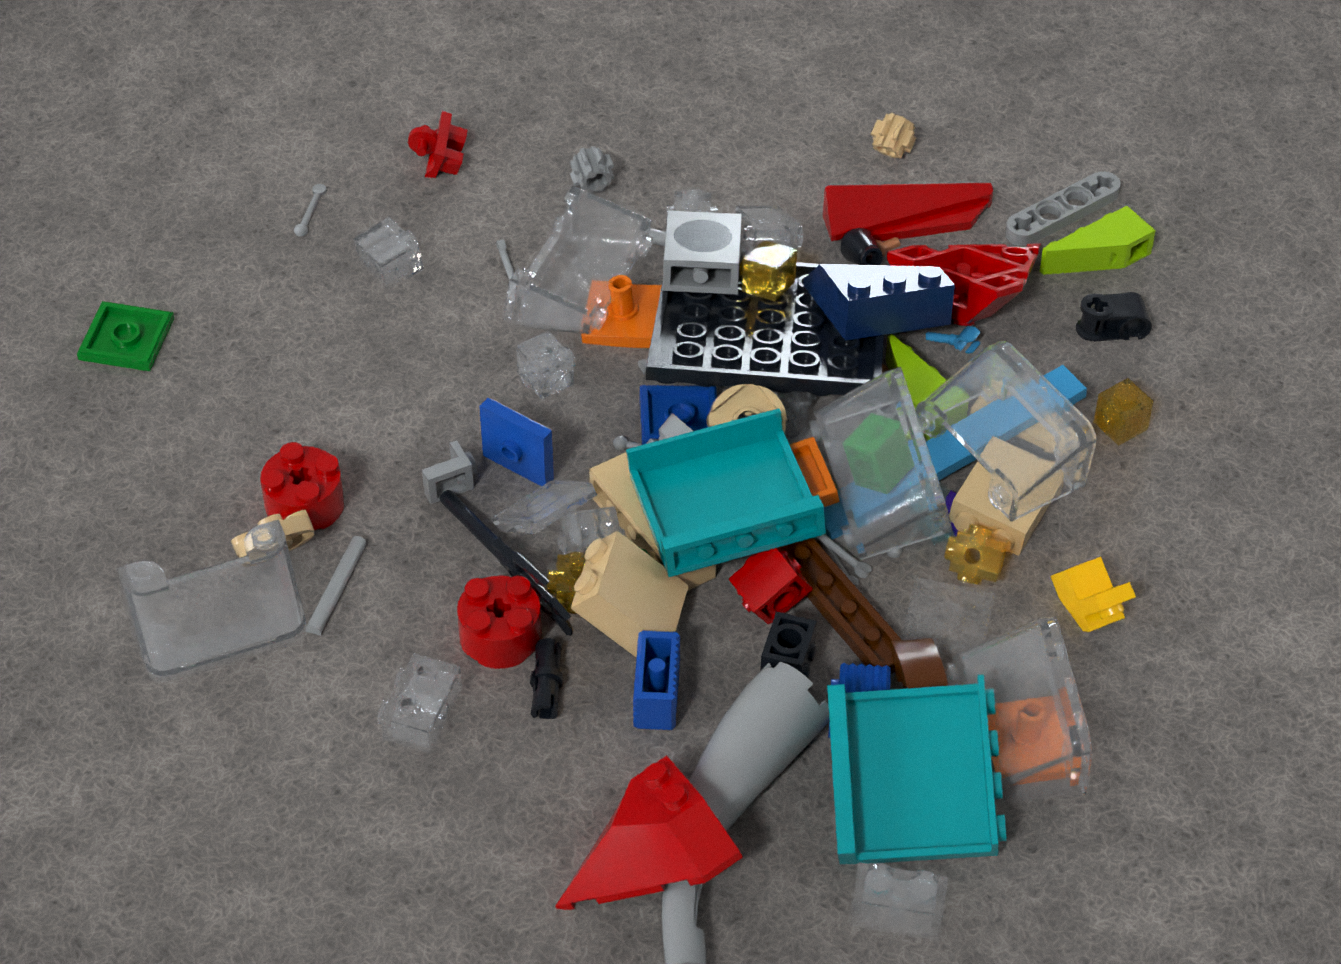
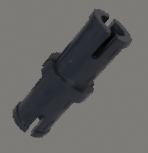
(546, 679)

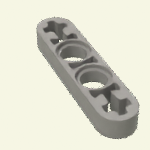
(1059, 206)

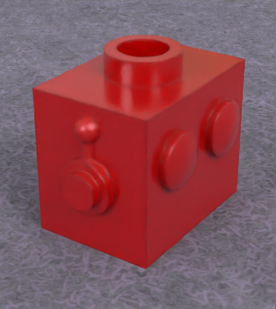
(770, 583)

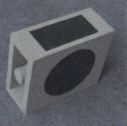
(702, 252)

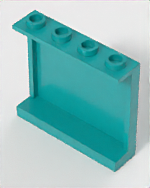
(724, 493)
(915, 773)

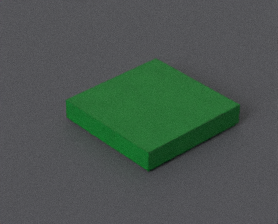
(125, 336)

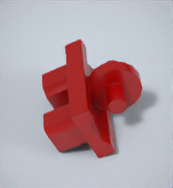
(440, 145)

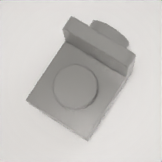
(450, 475)

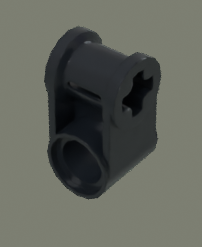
(1116, 315)

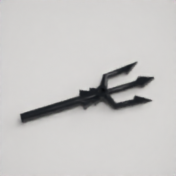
(512, 561)

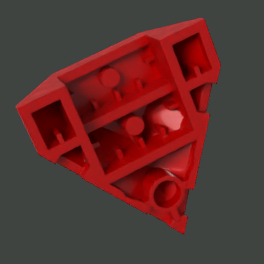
(982, 274)
(653, 839)

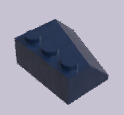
(881, 298)

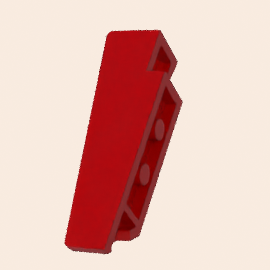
(904, 208)

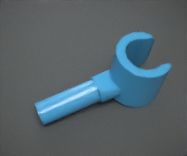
(959, 341)

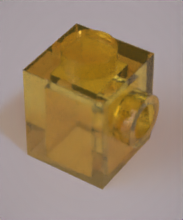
(768, 270)
(1123, 411)

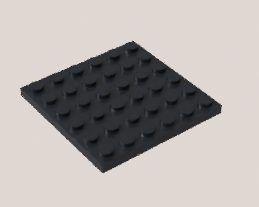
(757, 342)

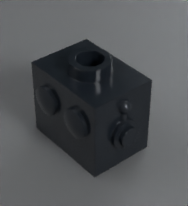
(790, 642)

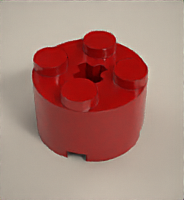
(303, 480)
(499, 620)

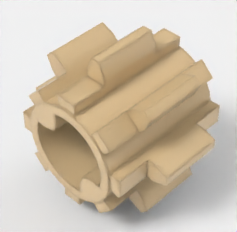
(893, 135)

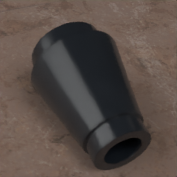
(860, 247)

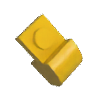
(1090, 594)

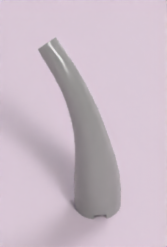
(746, 752)

